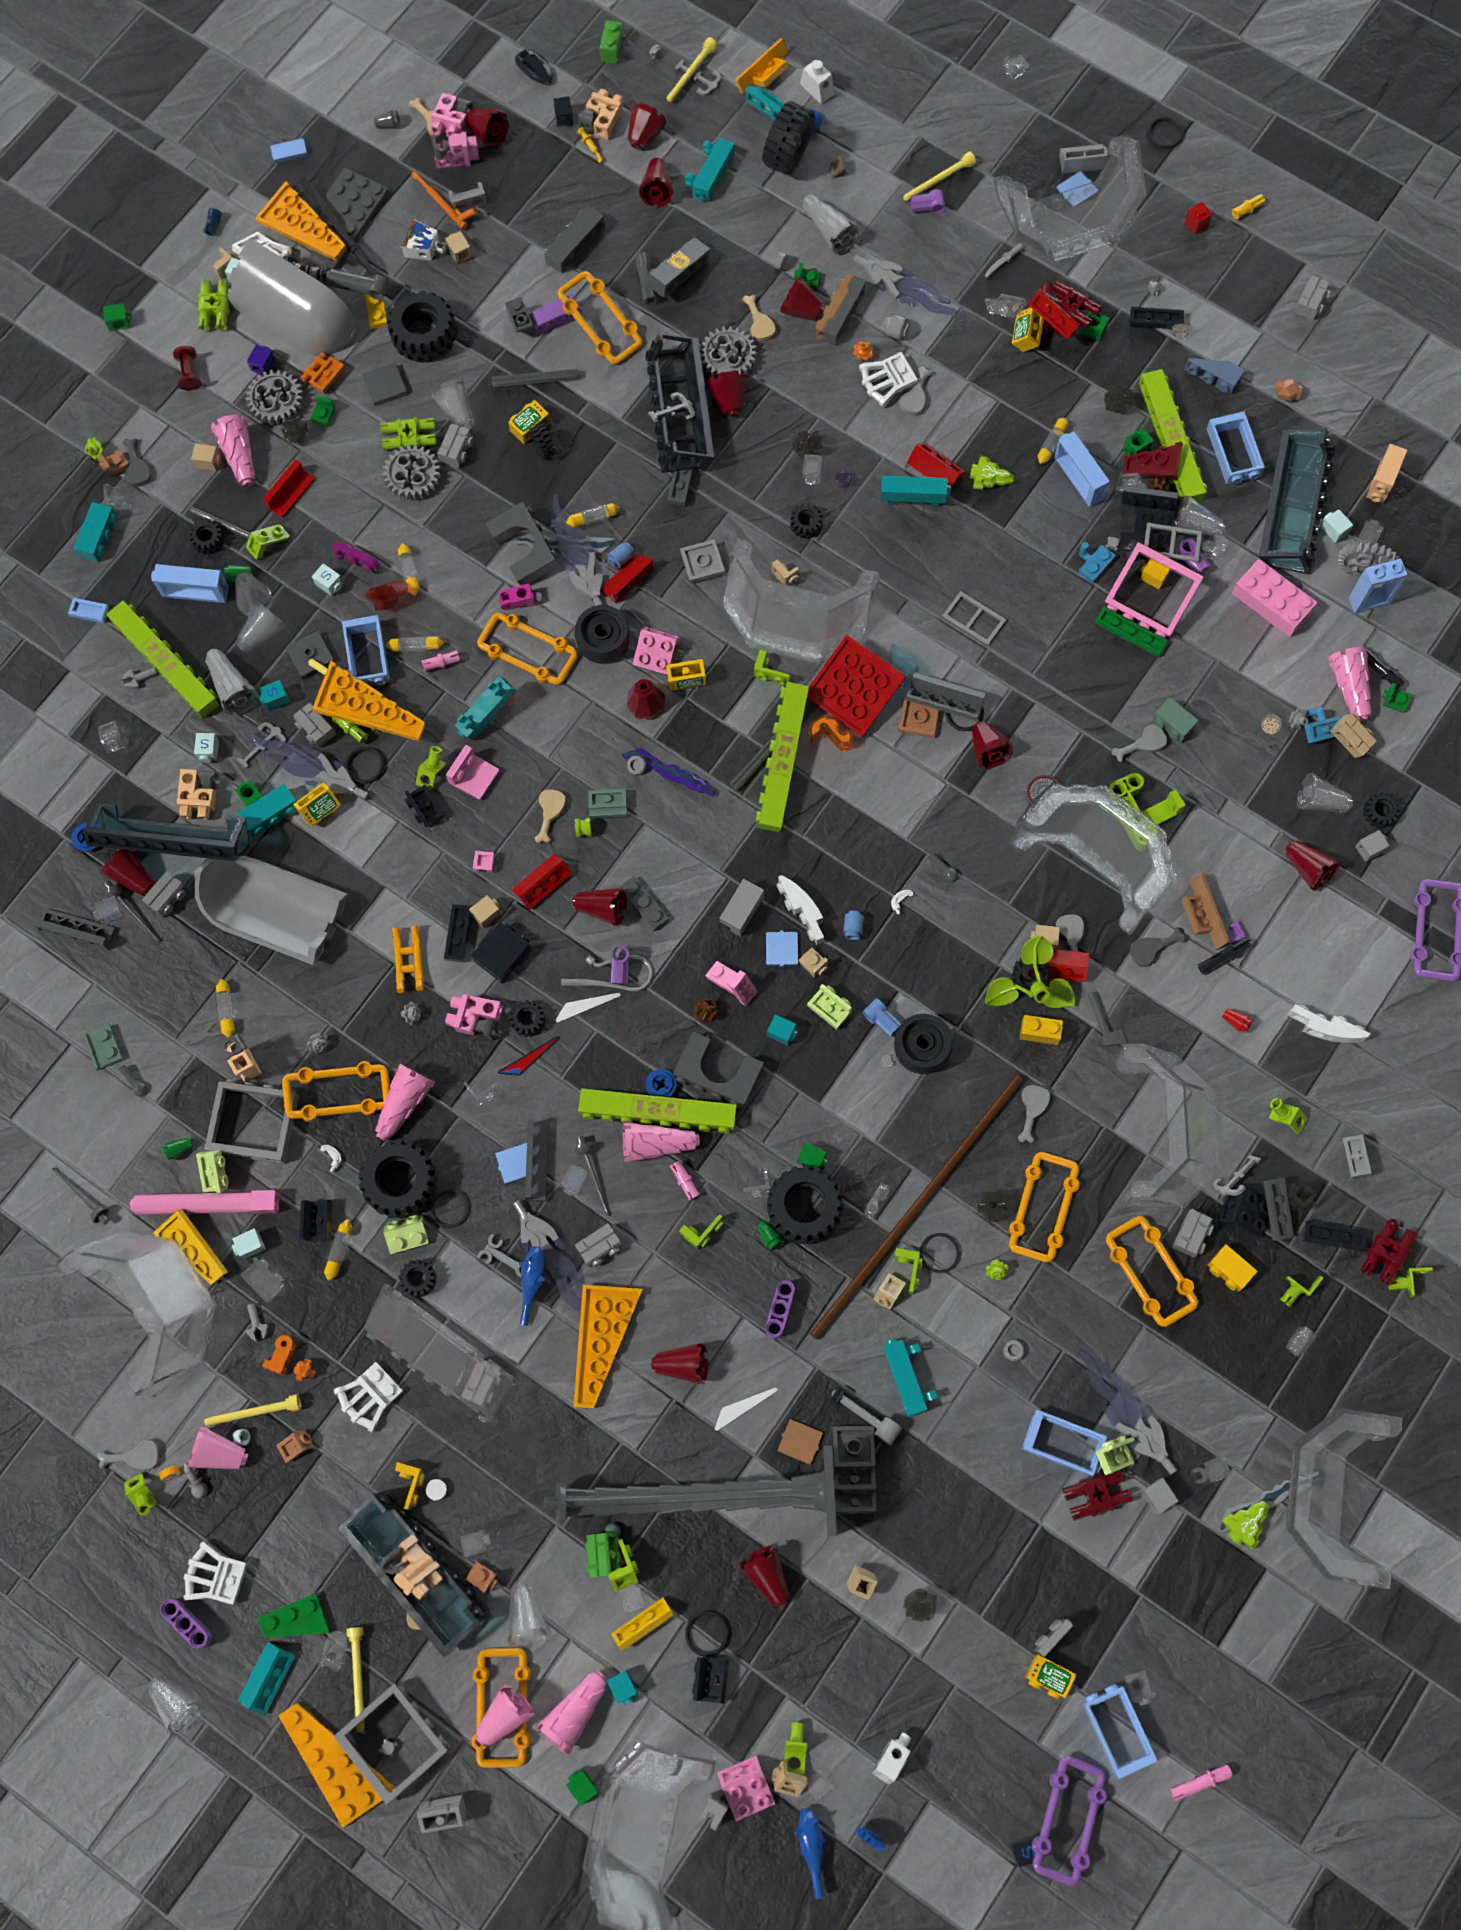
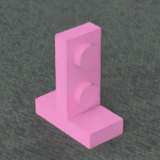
(733, 982)

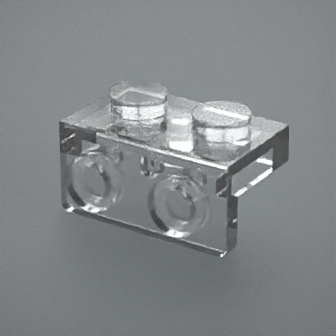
(1005, 305)
(263, 1280)

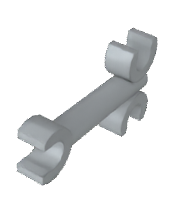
(492, 1250)

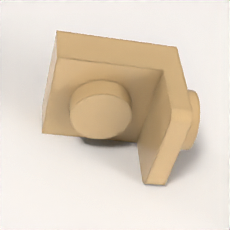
(221, 264)
(782, 573)
(814, 962)
(889, 1291)
(788, 1782)

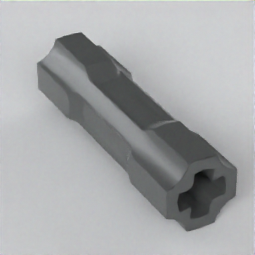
(644, 267)

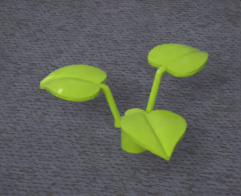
(1055, 996)

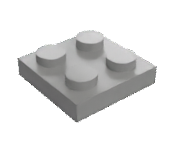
(702, 561)
(1047, 1642)

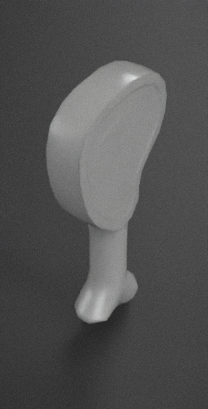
(914, 401)
(1151, 741)
(1071, 930)
(1036, 1101)
(142, 1457)

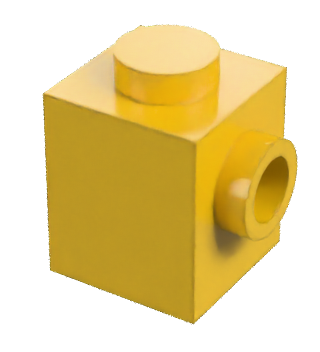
(1154, 574)

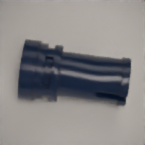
(213, 217)

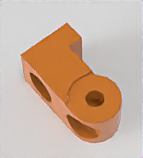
(282, 1355)

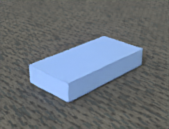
(288, 150)
(88, 610)

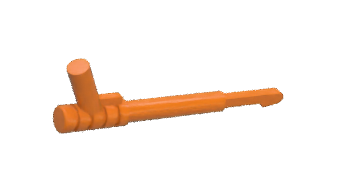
(458, 217)

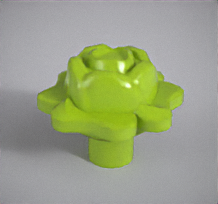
(94, 448)
(997, 1270)

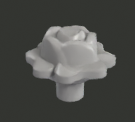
(1298, 718)
(411, 1013)
(318, 1043)

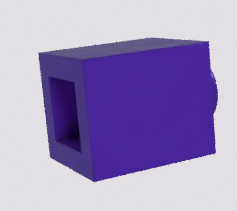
(261, 359)

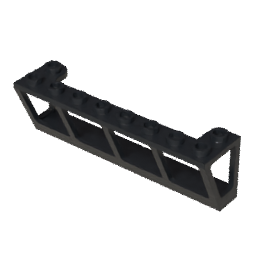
(697, 396)

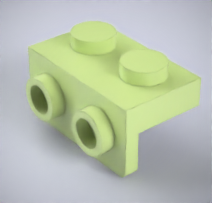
(830, 1006)
(212, 1171)
(405, 1234)
(1115, 1455)

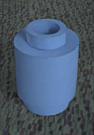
(620, 555)
(853, 925)

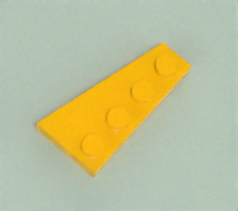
(193, 1245)

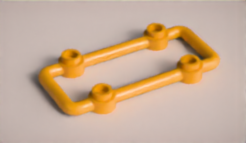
(597, 288)
(513, 623)
(306, 1075)
(1017, 1227)
(1152, 1306)
(481, 1675)

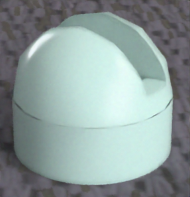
(245, 1437)

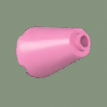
(216, 1452)
(503, 1716)

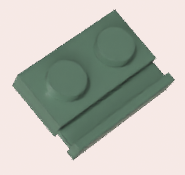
(607, 803)
(103, 1047)

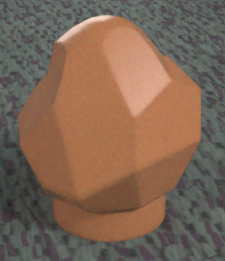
(1288, 390)

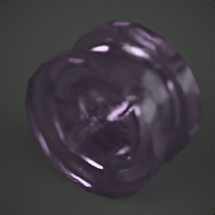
(845, 474)

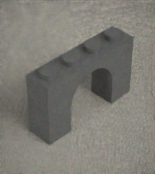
(541, 558)
(734, 1091)

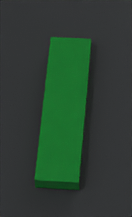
(1131, 632)

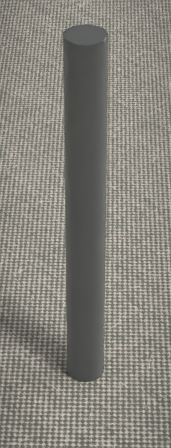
(235, 529)

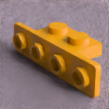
(765, 68)

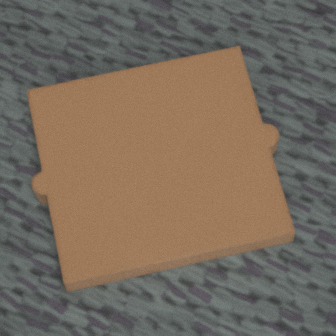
(800, 1441)

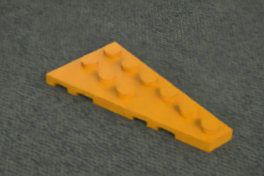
(296, 220)
(359, 703)
(601, 1329)
(331, 1767)

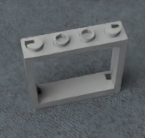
(243, 1152)
(362, 1765)

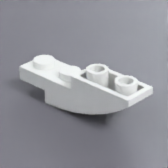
(800, 902)
(1334, 1030)

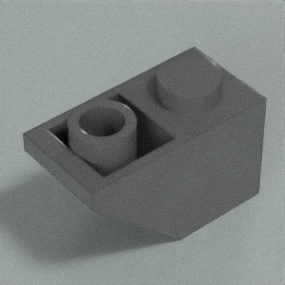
(518, 315)

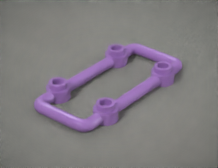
(1419, 953)
(1042, 1845)

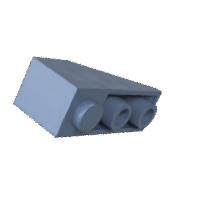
(1219, 373)

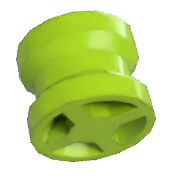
(583, 827)

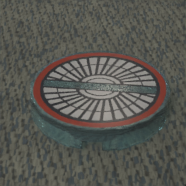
(1038, 787)

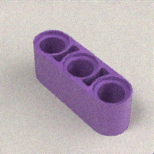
(551, 315)
(784, 1300)
(177, 1619)

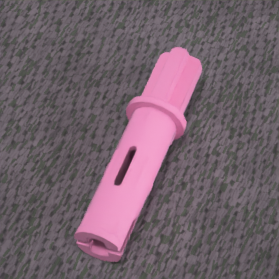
(1200, 1783)

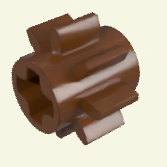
(1157, 482)
(705, 1010)

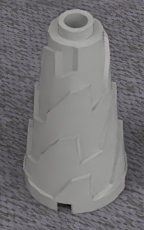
(833, 225)
(231, 687)

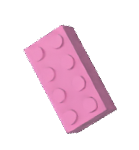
(1274, 597)

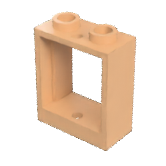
(1386, 473)

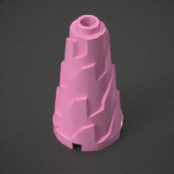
(234, 442)
(1353, 679)
(406, 1092)
(655, 1141)
(570, 1716)

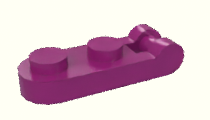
(355, 557)

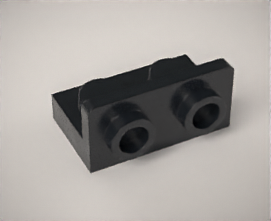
(1129, 540)

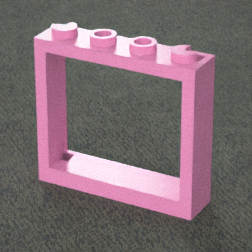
(1168, 563)

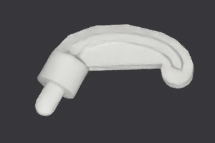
(898, 898)
(334, 1154)

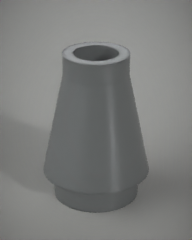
(387, 119)

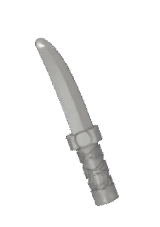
(1006, 257)

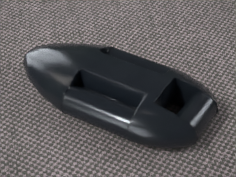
(534, 66)

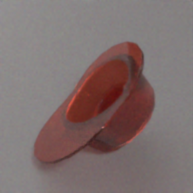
(386, 595)

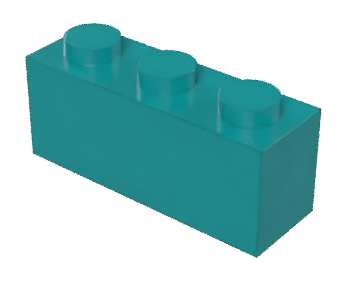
(95, 532)
(268, 810)

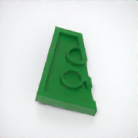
(294, 1619)

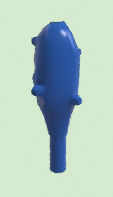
(532, 1277)
(811, 1845)

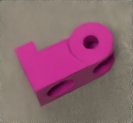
(517, 597)

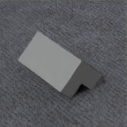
(1083, 158)
(742, 907)

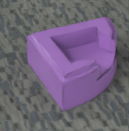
(1235, 933)

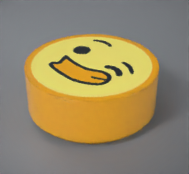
(170, 1473)

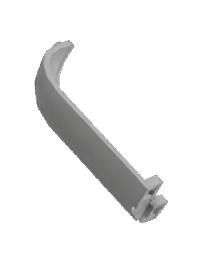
(290, 302)
(269, 905)

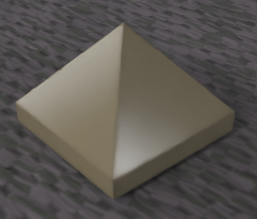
(838, 166)

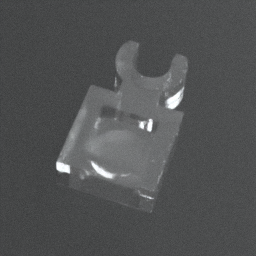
(1215, 1470)

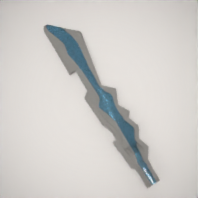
(598, 543)
(1270, 1497)

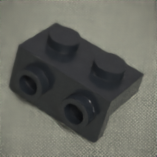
(424, 805)
(315, 1220)
(710, 1680)

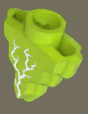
(989, 474)
(1246, 1524)

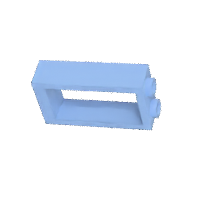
(1231, 422)
(1081, 469)
(190, 583)
(1366, 598)
(363, 625)
(1038, 1416)
(1135, 1764)

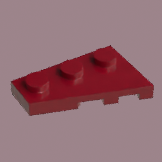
(1160, 462)

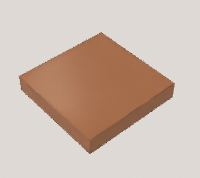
(918, 719)

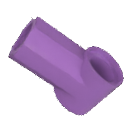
(933, 201)
(1198, 567)
(619, 969)

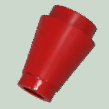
(1238, 1020)

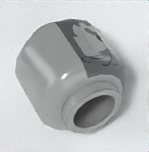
(896, 326)

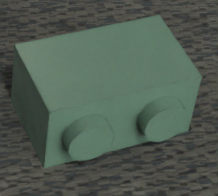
(1175, 720)

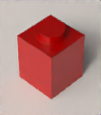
(1198, 217)

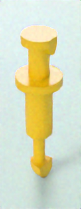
(587, 139)

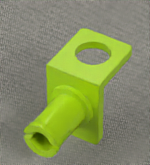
(430, 767)
(1287, 1115)
(1407, 1282)
(1296, 1289)
(140, 1494)
(796, 1748)

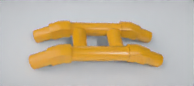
(399, 951)

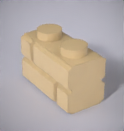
(1353, 735)

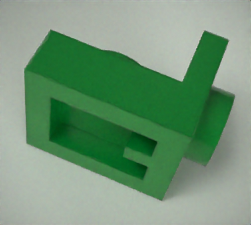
(811, 277)
(323, 411)
(1396, 698)

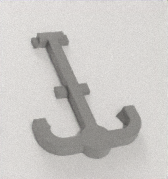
(712, 85)
(685, 404)
(275, 732)
(1225, 1190)

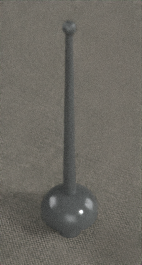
(117, 891)
(583, 1149)
(98, 1214)

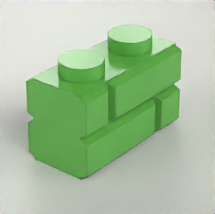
(611, 42)
(601, 1554)

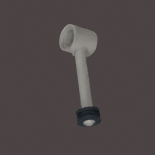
(886, 1430)

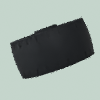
(602, 621)
(925, 1029)

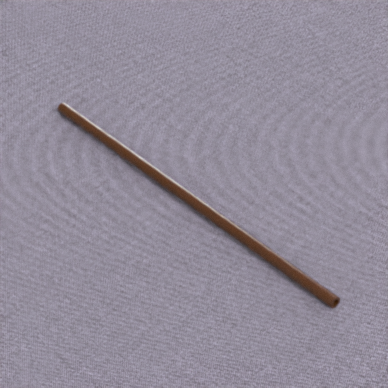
(916, 1207)

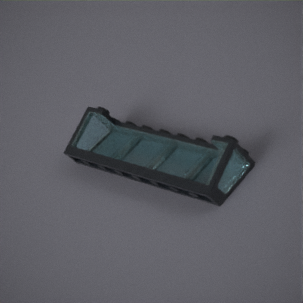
(1297, 499)
(110, 831)
(445, 1613)

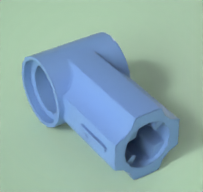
(878, 1014)

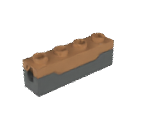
(840, 309)

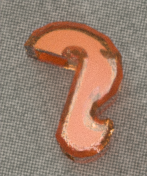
(832, 727)

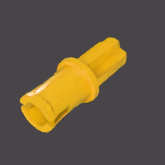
(1248, 206)

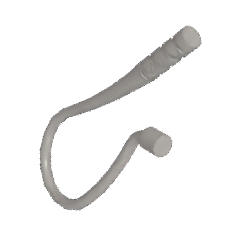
(588, 982)

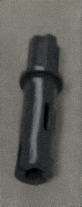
(1383, 670)
(1223, 956)

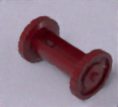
(189, 380)

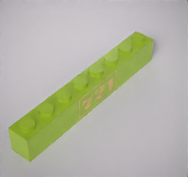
(1170, 431)
(165, 662)
(782, 757)
(657, 1110)

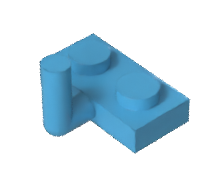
(1096, 563)
(1321, 729)

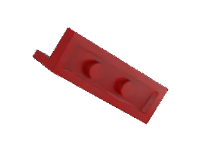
(1054, 314)
(933, 464)
(288, 489)
(627, 577)
(542, 881)
(1067, 966)

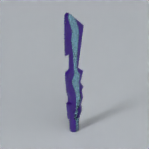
(671, 772)

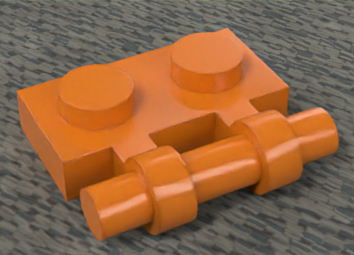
(326, 375)

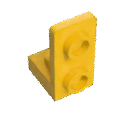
(407, 1472)

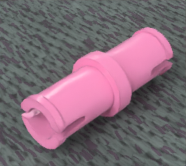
(440, 660)
(684, 1180)

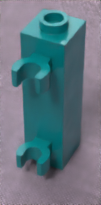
(712, 170)
(914, 489)
(485, 708)
(904, 1377)

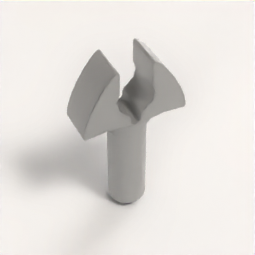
(137, 677)
(256, 1324)

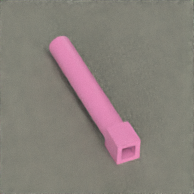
(255, 1201)

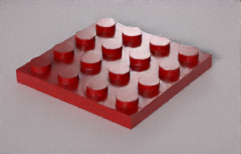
(855, 685)

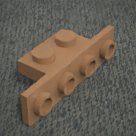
(1203, 912)

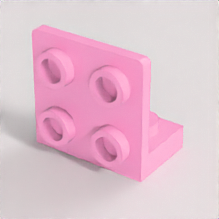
(655, 649)
(471, 773)
(745, 1788)

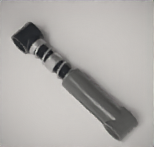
(373, 286)

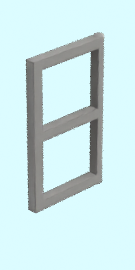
(1174, 530)
(981, 608)

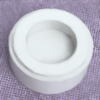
(436, 1489)

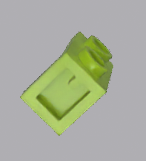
(261, 538)
(764, 674)
(1166, 809)
(691, 1234)
(905, 1257)
(624, 1576)

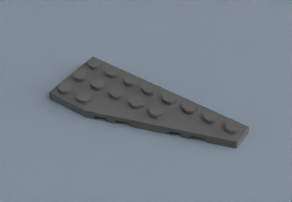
(353, 203)

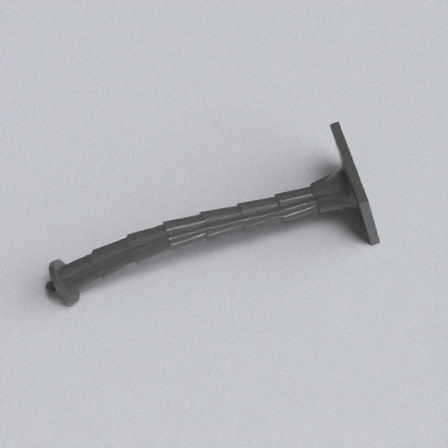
(803, 1492)

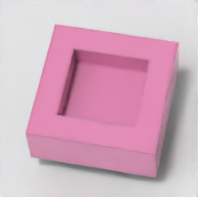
(483, 861)

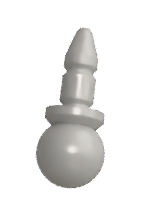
(198, 1488)

